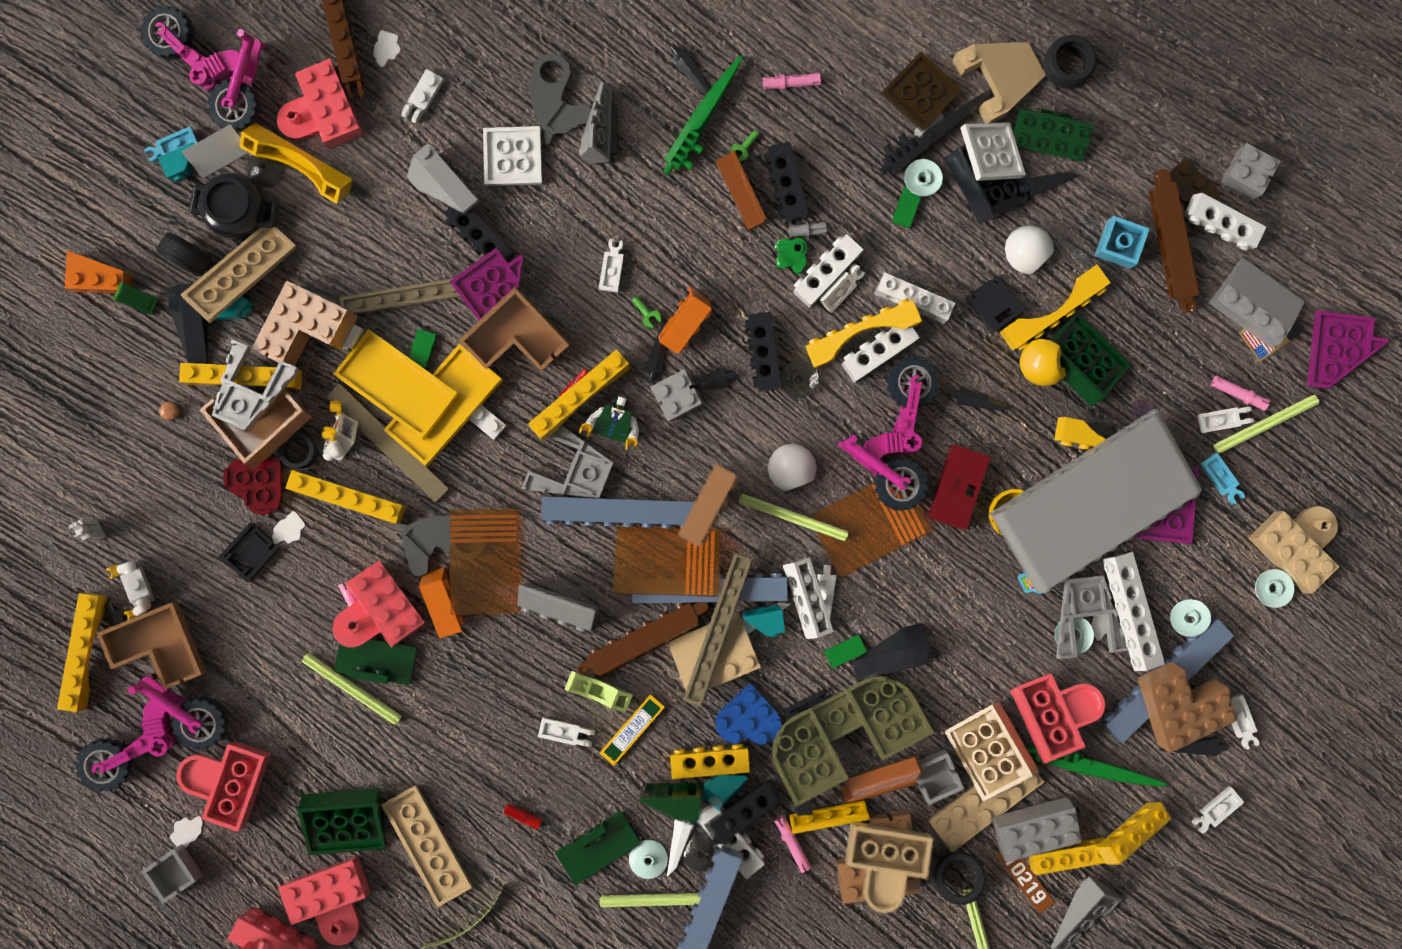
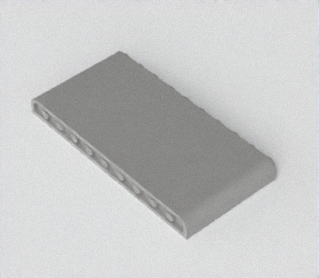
(1097, 502)

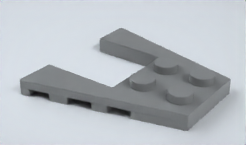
(241, 405)
(586, 475)
(1087, 598)

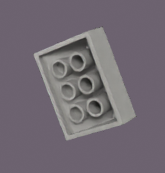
(1257, 303)
(557, 606)

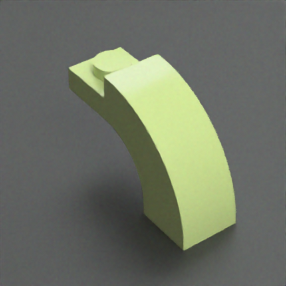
(599, 691)

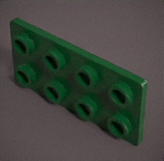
(1052, 133)
(377, 662)
(597, 847)

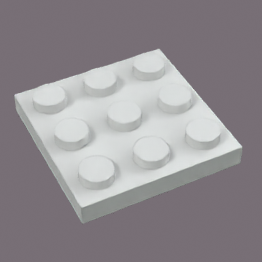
(992, 151)
(512, 156)

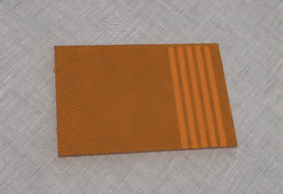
(870, 528)
(484, 561)
(665, 564)

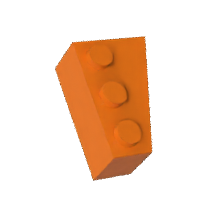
(90, 276)
(685, 321)
(436, 594)

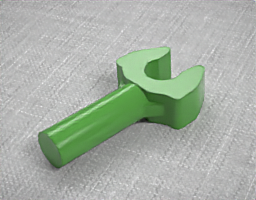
(743, 148)
(646, 312)

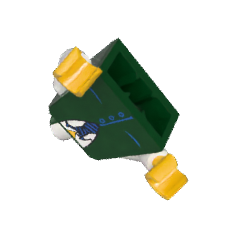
(614, 423)

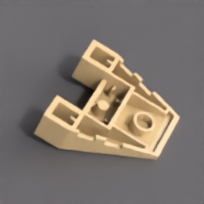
(1009, 70)

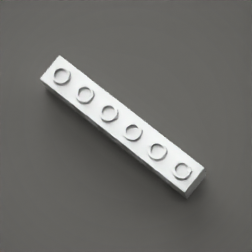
(1133, 611)

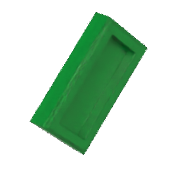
(906, 208)
(135, 298)
(422, 347)
(845, 651)

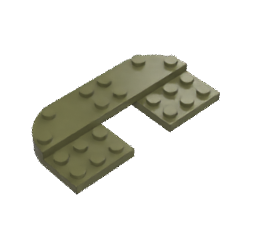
(803, 744)

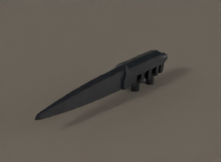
(917, 146)

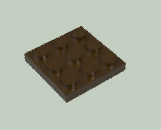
(921, 91)

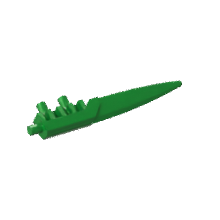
(696, 124)
(1097, 768)

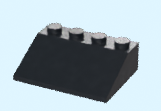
(985, 197)

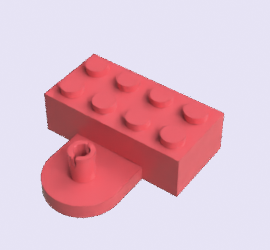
(322, 108)
(378, 609)
(1055, 714)
(226, 784)
(329, 898)
(259, 931)

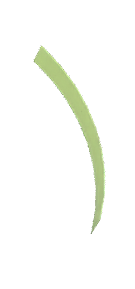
(451, 938)

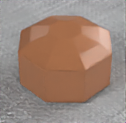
(169, 411)

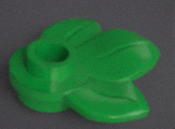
(789, 256)

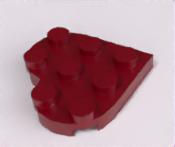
(259, 487)

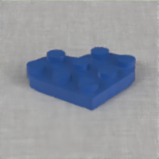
(748, 717)

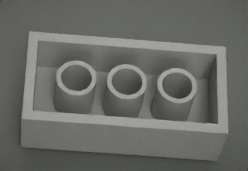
(1037, 829)

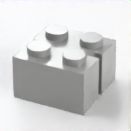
(1252, 173)
(677, 395)
(937, 779)
(172, 874)

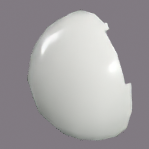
(1028, 248)
(791, 467)

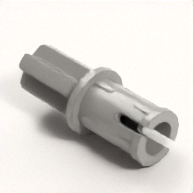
(807, 229)

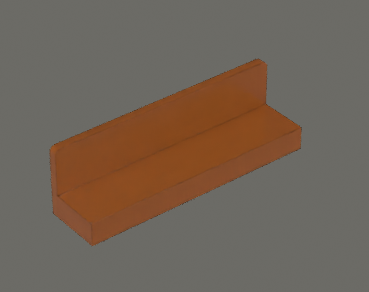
(741, 190)
(884, 778)

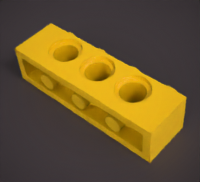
(700, 769)
(1133, 833)
(1067, 857)

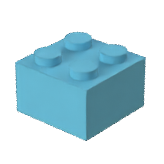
(1122, 242)

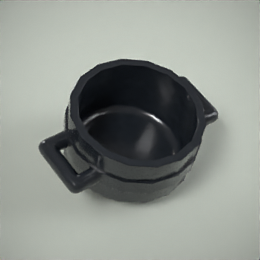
(233, 205)

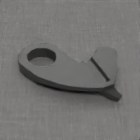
(546, 99)
(422, 538)

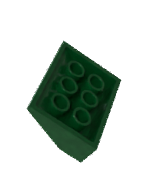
(1088, 359)
(675, 800)
(342, 821)

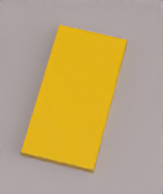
(396, 384)
(472, 384)

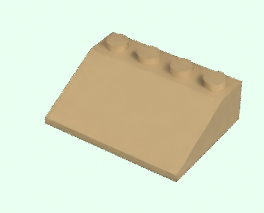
(734, 661)
(991, 751)

